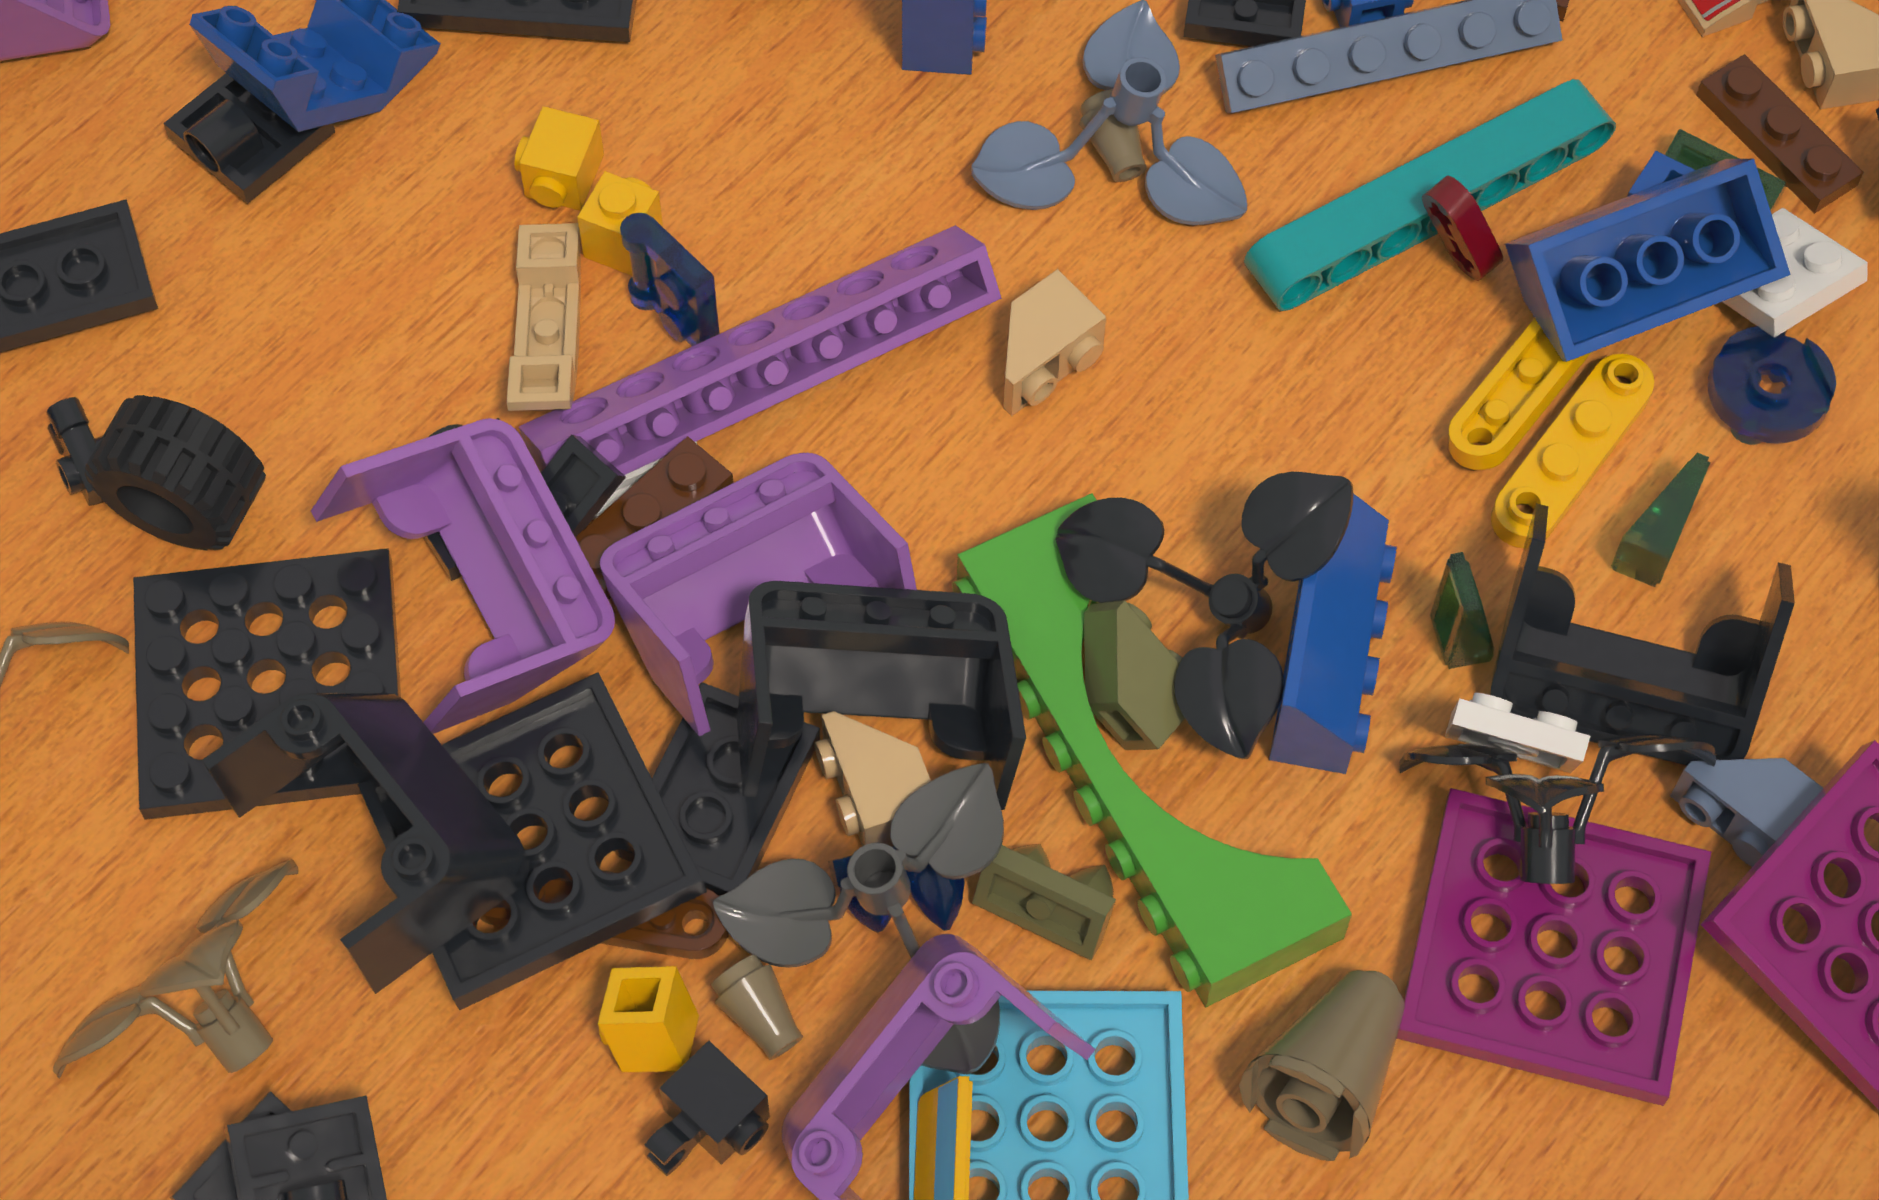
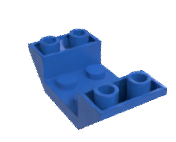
(332, 71)

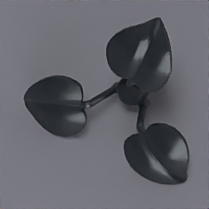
(1239, 685)
(1548, 839)

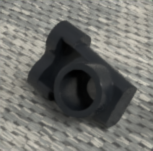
(74, 441)

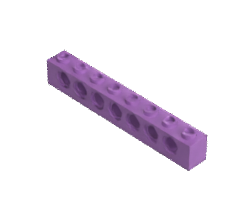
(775, 354)

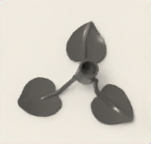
(788, 904)

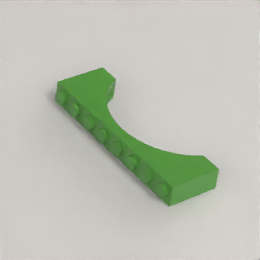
(1217, 906)

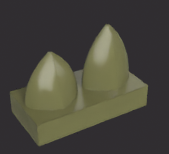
(1046, 902)

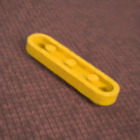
(1509, 400)
(1574, 446)

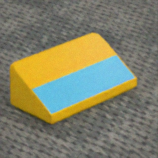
(944, 1142)

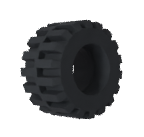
(175, 472)

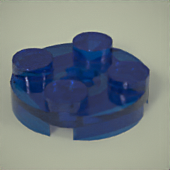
(1762, 415)

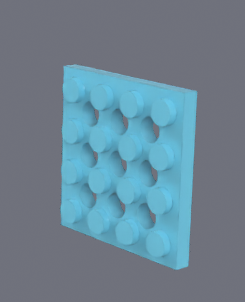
(1150, 1093)

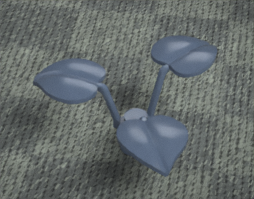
(1137, 61)

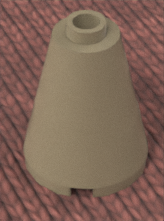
(1329, 1068)

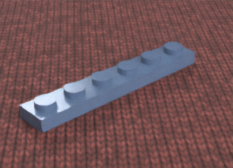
(1383, 50)

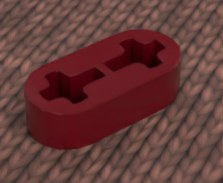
(1462, 228)

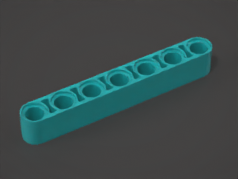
(1389, 211)

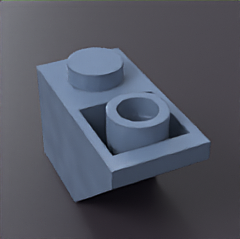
(1745, 800)

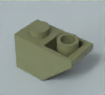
(1130, 676)

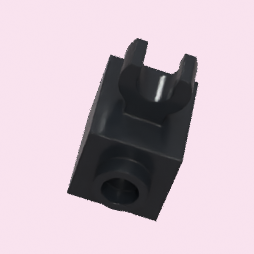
(711, 1107)

